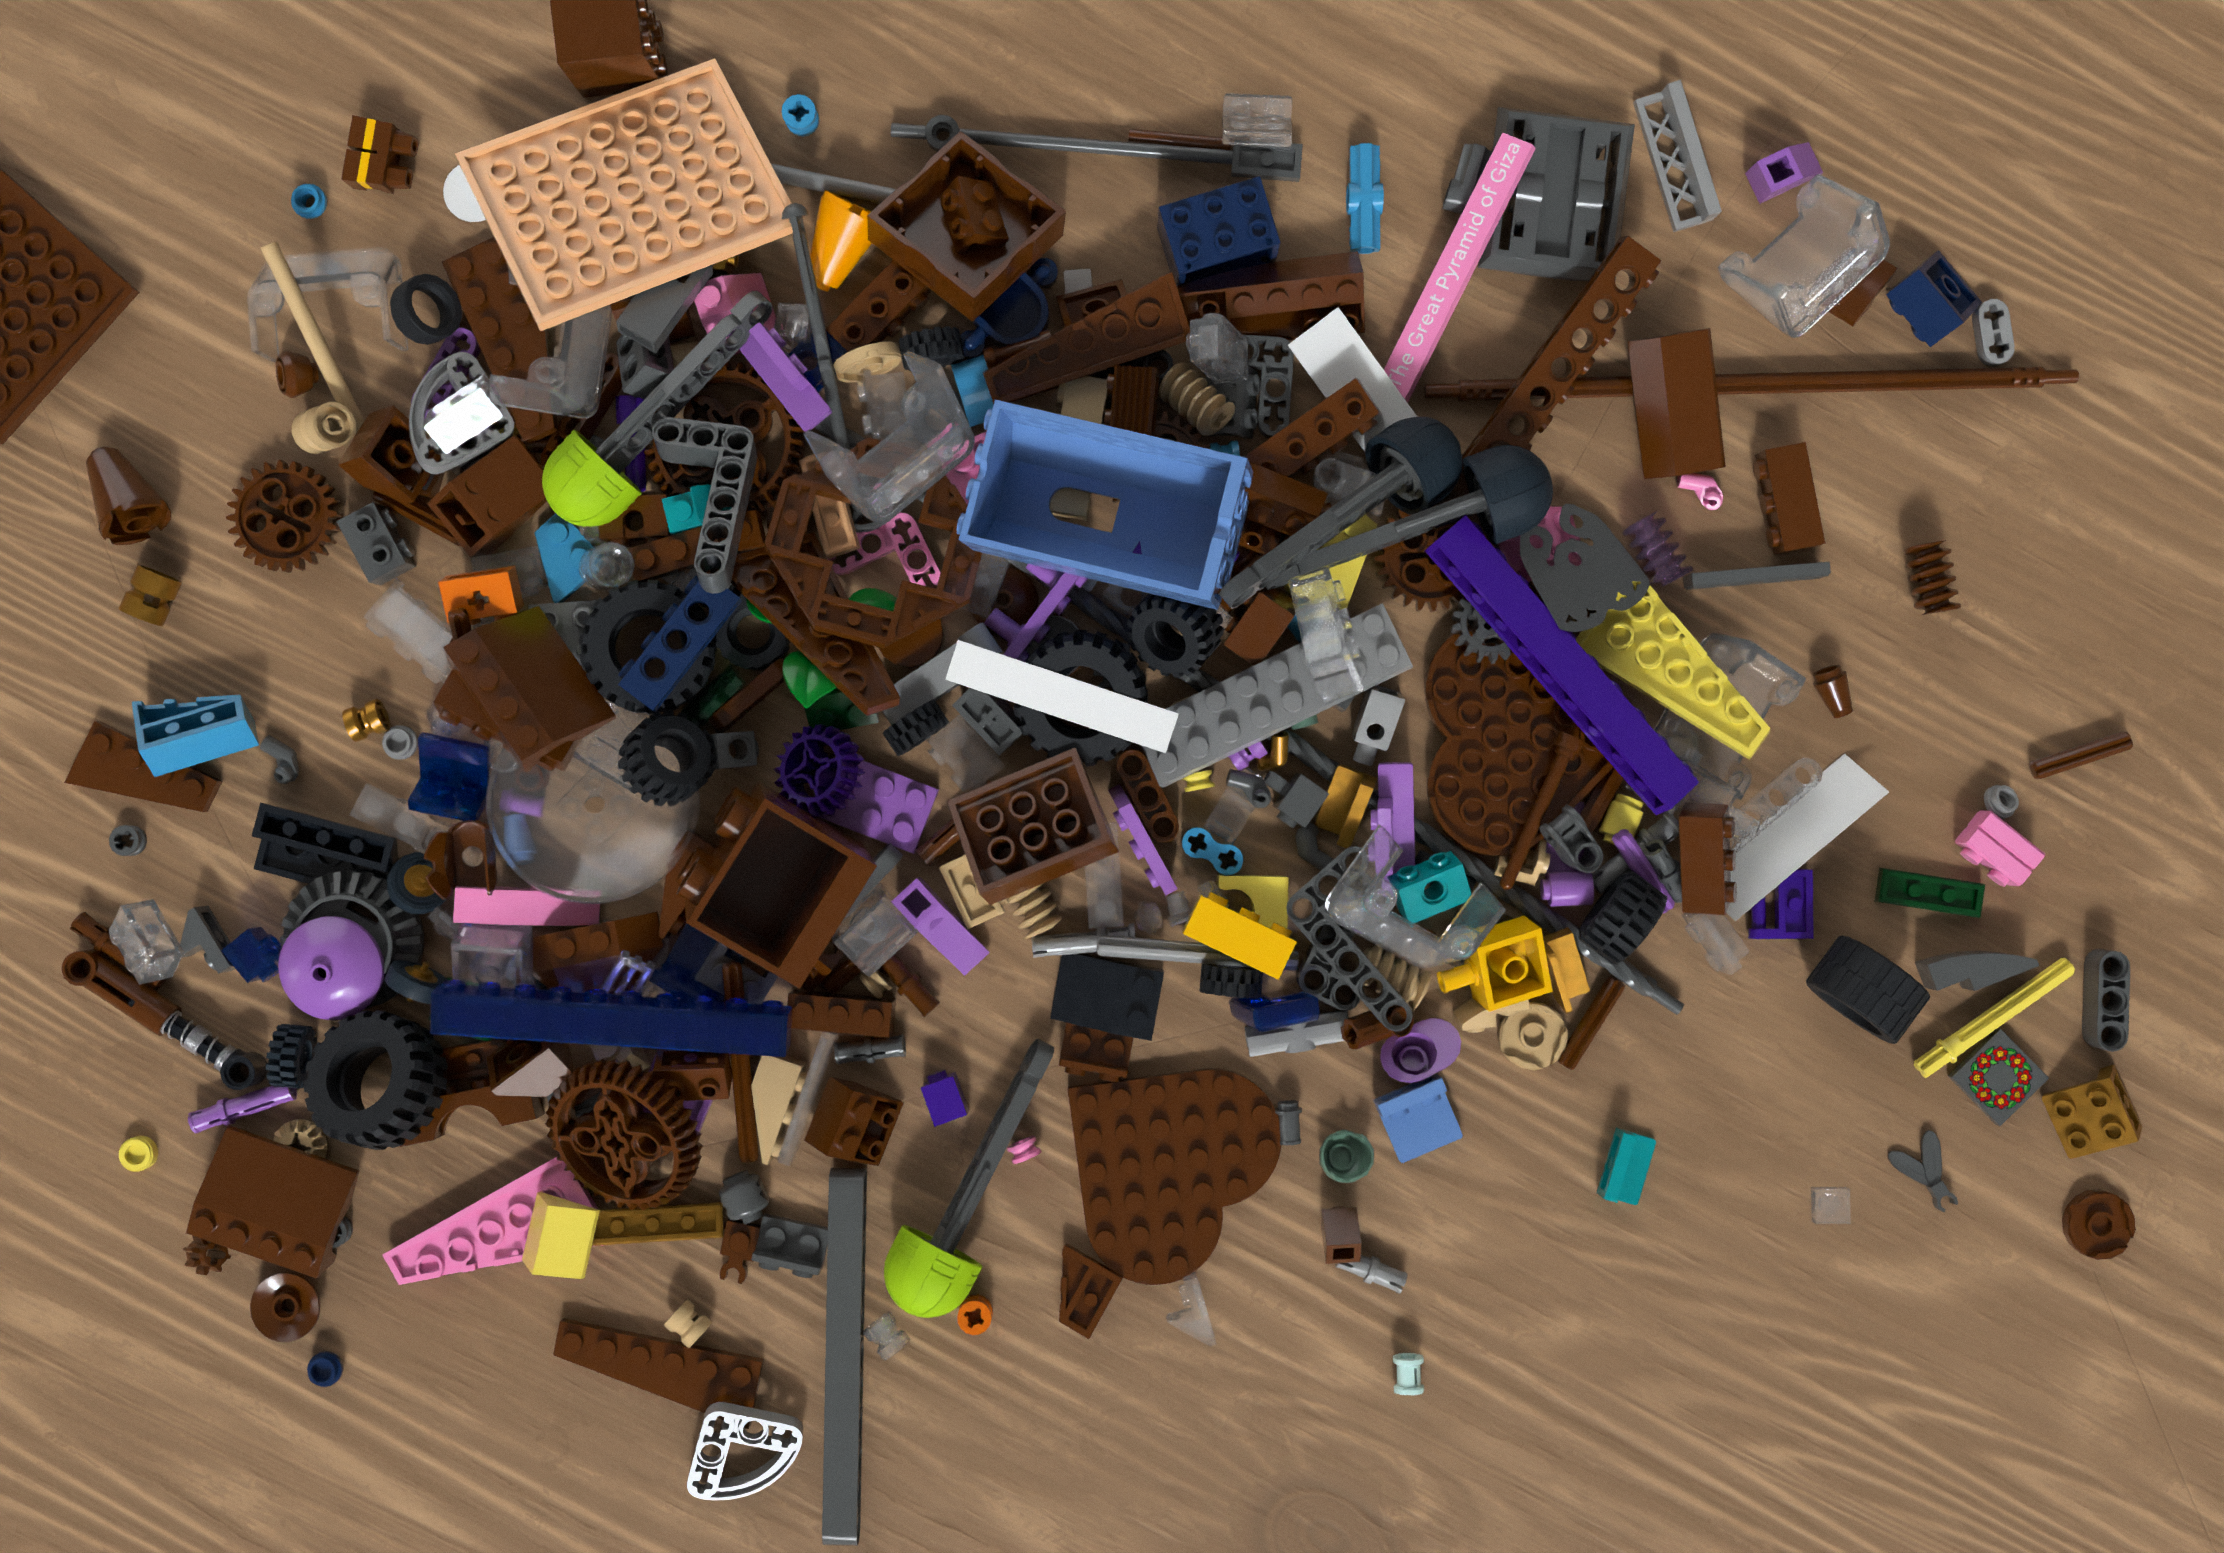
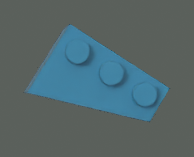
(192, 732)

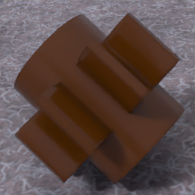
(197, 1256)

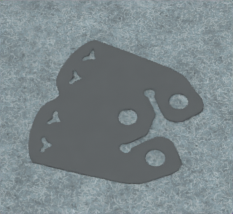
(1591, 585)

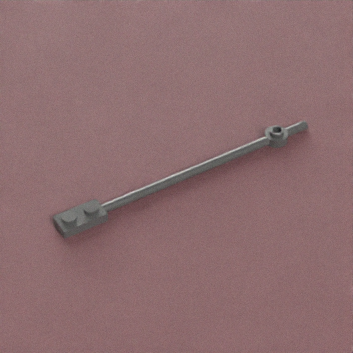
(1246, 160)

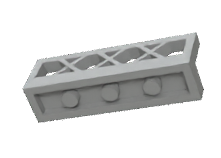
(1690, 154)

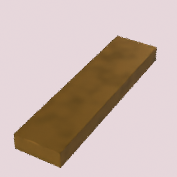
(659, 1224)

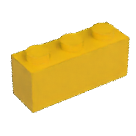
(1240, 935)

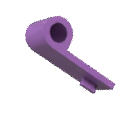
(1566, 884)

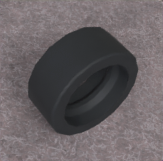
(410, 323)

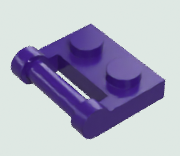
(1792, 910)

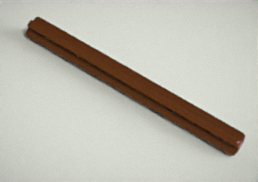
(741, 1075)

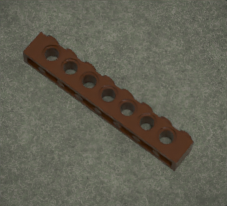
(1641, 269)

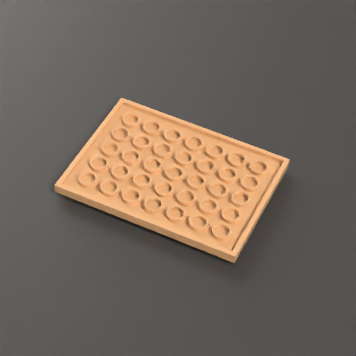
(627, 193)

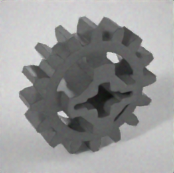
(1480, 634)

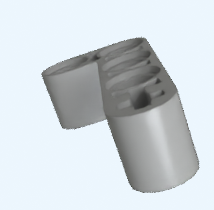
(929, 680)

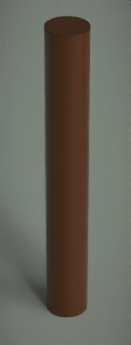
(1177, 139)

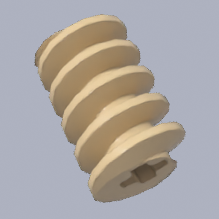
(1195, 399)
(1035, 911)
(1403, 980)

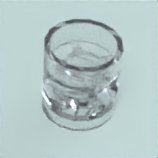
(606, 566)

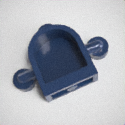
(1016, 313)

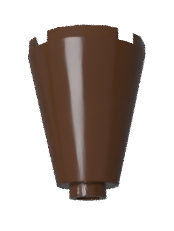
(123, 499)

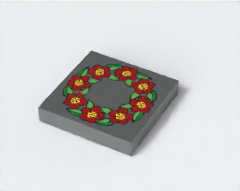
(1998, 1077)

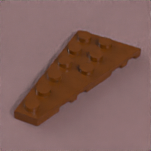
(501, 325)
(845, 662)

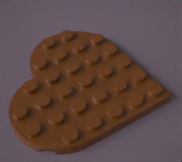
(1497, 749)
(1164, 1161)

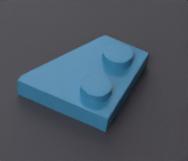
(560, 552)

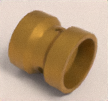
(366, 720)

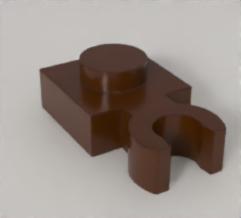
(739, 1244)

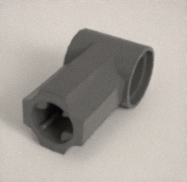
(1468, 171)

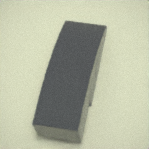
(1971, 969)

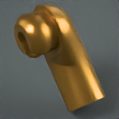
(1277, 755)

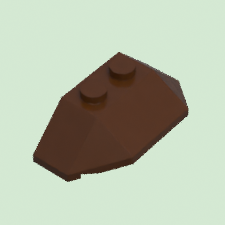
(587, 954)

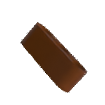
(1148, 813)

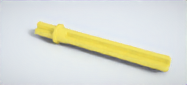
(1958, 1042)

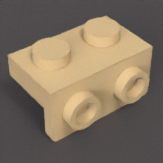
(966, 895)

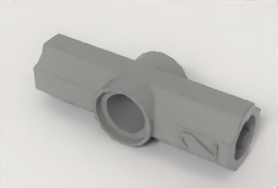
(1297, 1037)

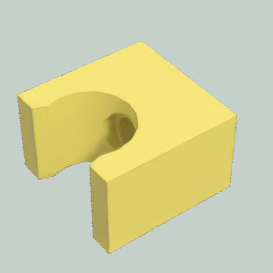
(1266, 893)

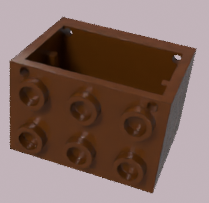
(607, 44)

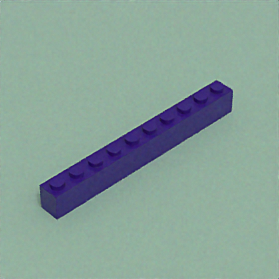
(1562, 666)

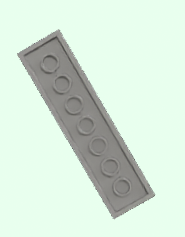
(1268, 700)

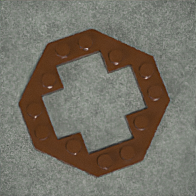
(809, 575)

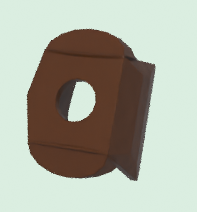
(450, 869)

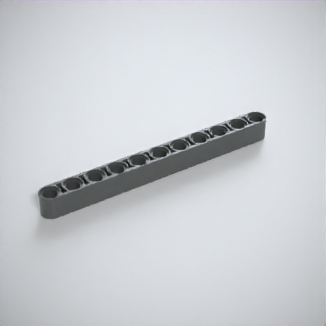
(844, 1356)

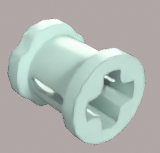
(1408, 1373)

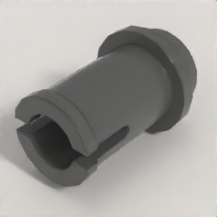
(1288, 1114)

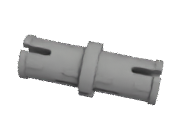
(1374, 1271)

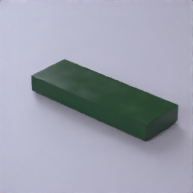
(1929, 892)

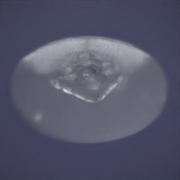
(579, 854)

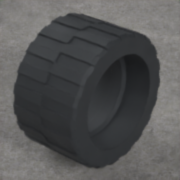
(1868, 989)

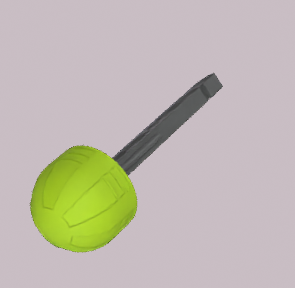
(587, 481)
(927, 1271)

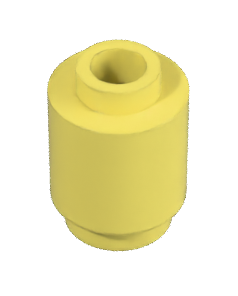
(1621, 814)

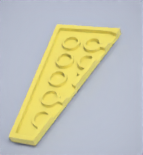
(1666, 663)

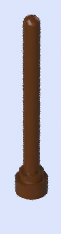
(1566, 749)

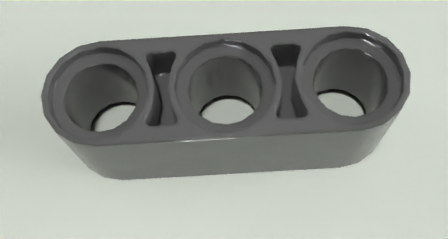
(2116, 1013)

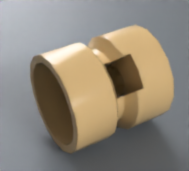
(323, 427)

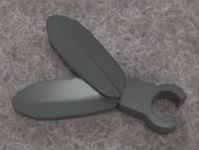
(1927, 1172)

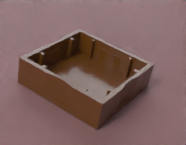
(916, 234)

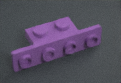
(785, 376)
(1396, 809)

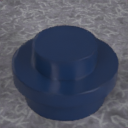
(325, 1369)

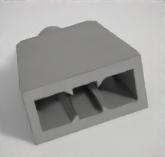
(1380, 707)

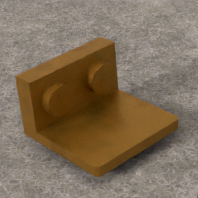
(2093, 1115)

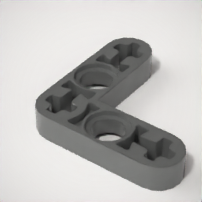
(1269, 371)

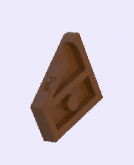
(1084, 1290)

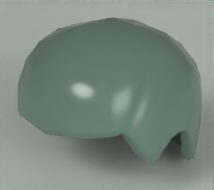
(1346, 1156)

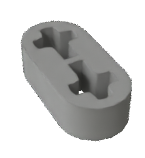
(1993, 332)

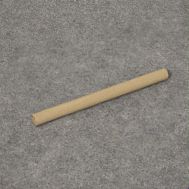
(310, 330)

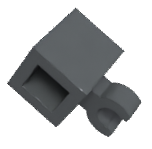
(1297, 799)

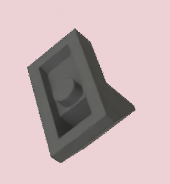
(205, 933)

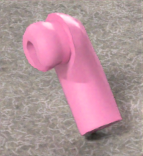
(1704, 487)

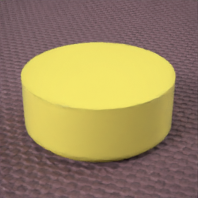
(138, 1153)

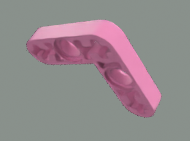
(892, 543)

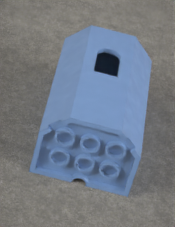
(1172, 495)

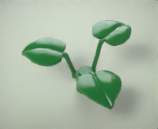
(800, 674)

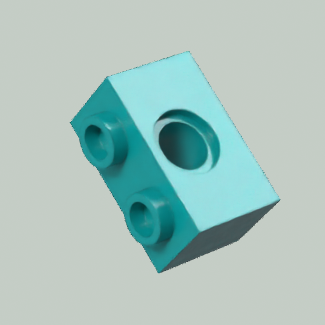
(1447, 891)

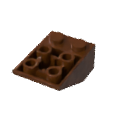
(491, 498)

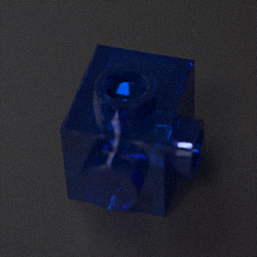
(254, 955)

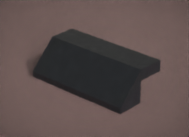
(310, 846)

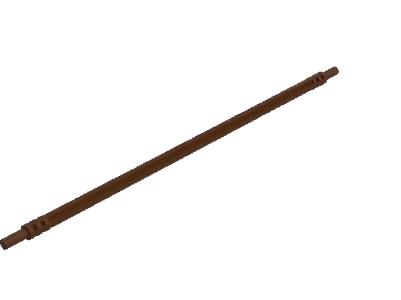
(1788, 382)

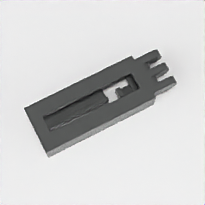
(657, 311)

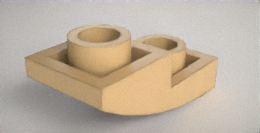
(1475, 1018)

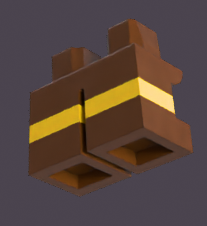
(376, 156)

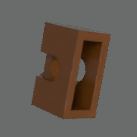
(654, 526)

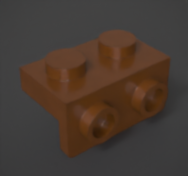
(973, 214)

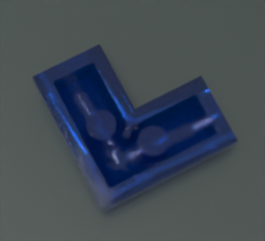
(1277, 1012)

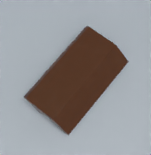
(1676, 404)

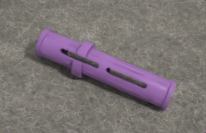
(227, 1110)

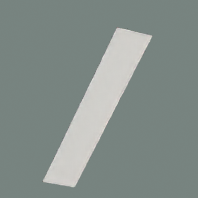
(1061, 696)

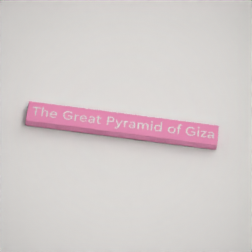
(1458, 262)

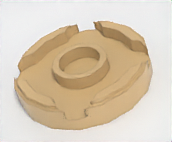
(877, 357)
(1533, 1036)

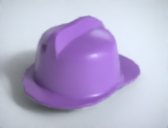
(1423, 1052)

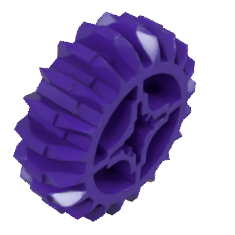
(829, 778)

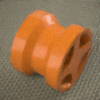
(978, 1307)

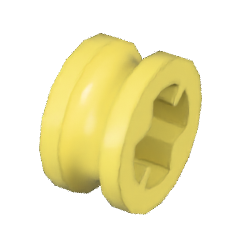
(1198, 781)

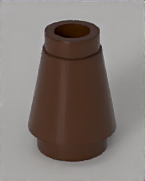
(1834, 690)

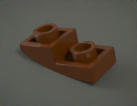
(1861, 297)

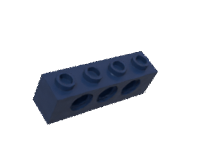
(699, 634)

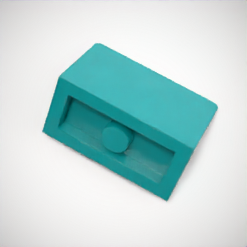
(1626, 1167)

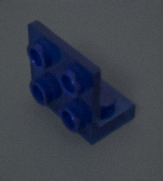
(451, 778)
(685, 961)

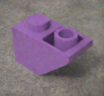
(1783, 171)

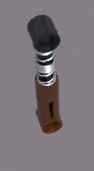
(161, 1016)

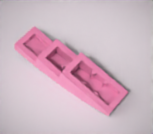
(519, 907)

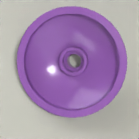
(351, 965)

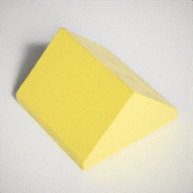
(559, 1237)

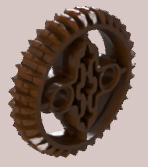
(674, 481)
(624, 1134)

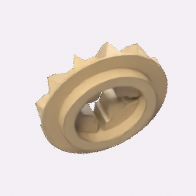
(307, 1133)

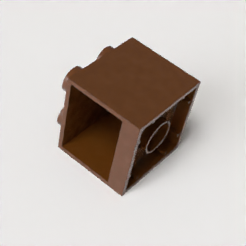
(773, 882)

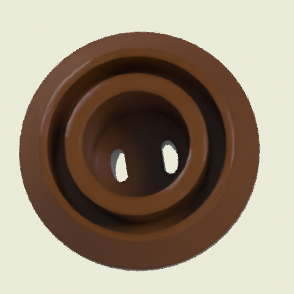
(295, 374)

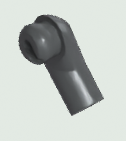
(286, 758)
(1252, 786)

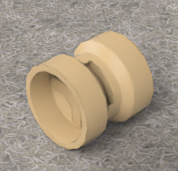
(688, 1323)

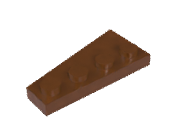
(114, 765)

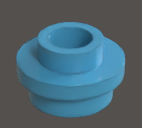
(300, 197)

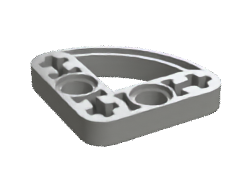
(432, 381)
(733, 1430)

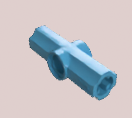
(1364, 198)

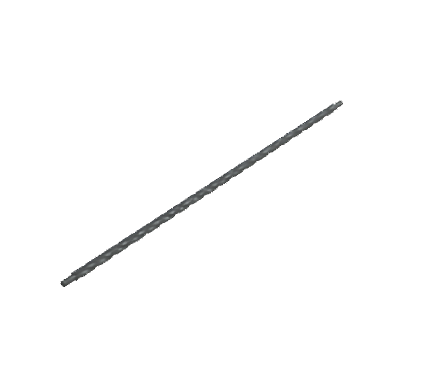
(1326, 768)

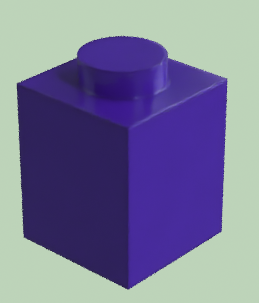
(944, 1097)

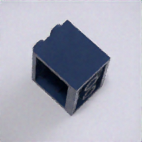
(1218, 231)

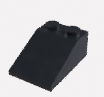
(1107, 995)

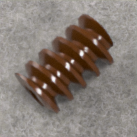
(1932, 577)

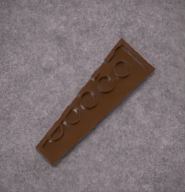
(1117, 333)
(662, 1366)

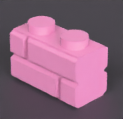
(1999, 849)

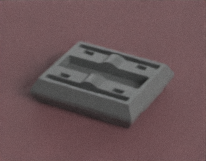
(1562, 195)

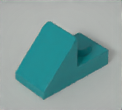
(687, 509)

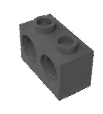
(641, 368)

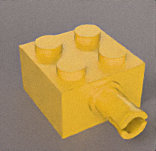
(1505, 967)

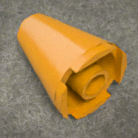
(838, 239)

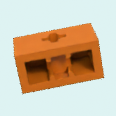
(498, 584)

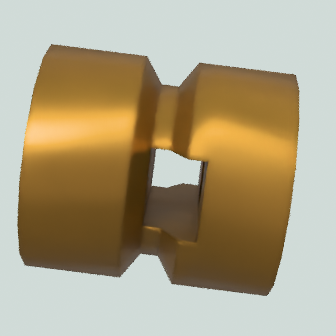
(156, 584)

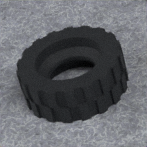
(745, 657)

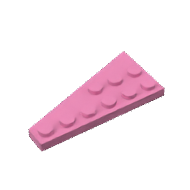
(486, 1231)

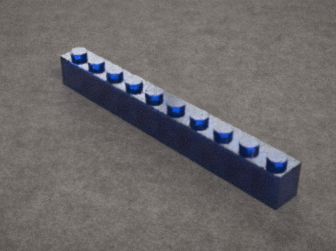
(611, 1019)

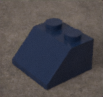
(1933, 299)

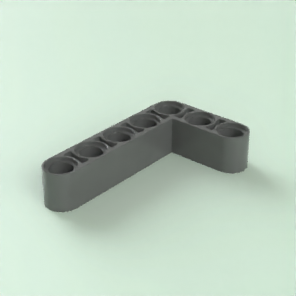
(723, 492)
(1343, 944)

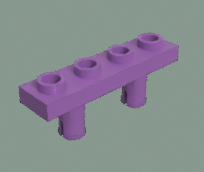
(1021, 637)

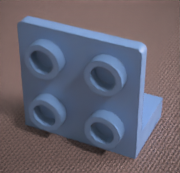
(1418, 1118)

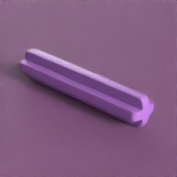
(1639, 863)

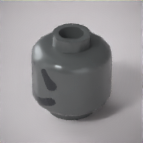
(743, 1196)

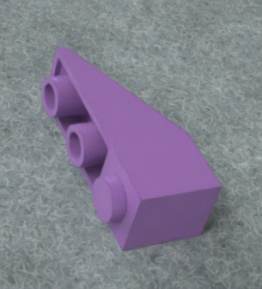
(940, 925)

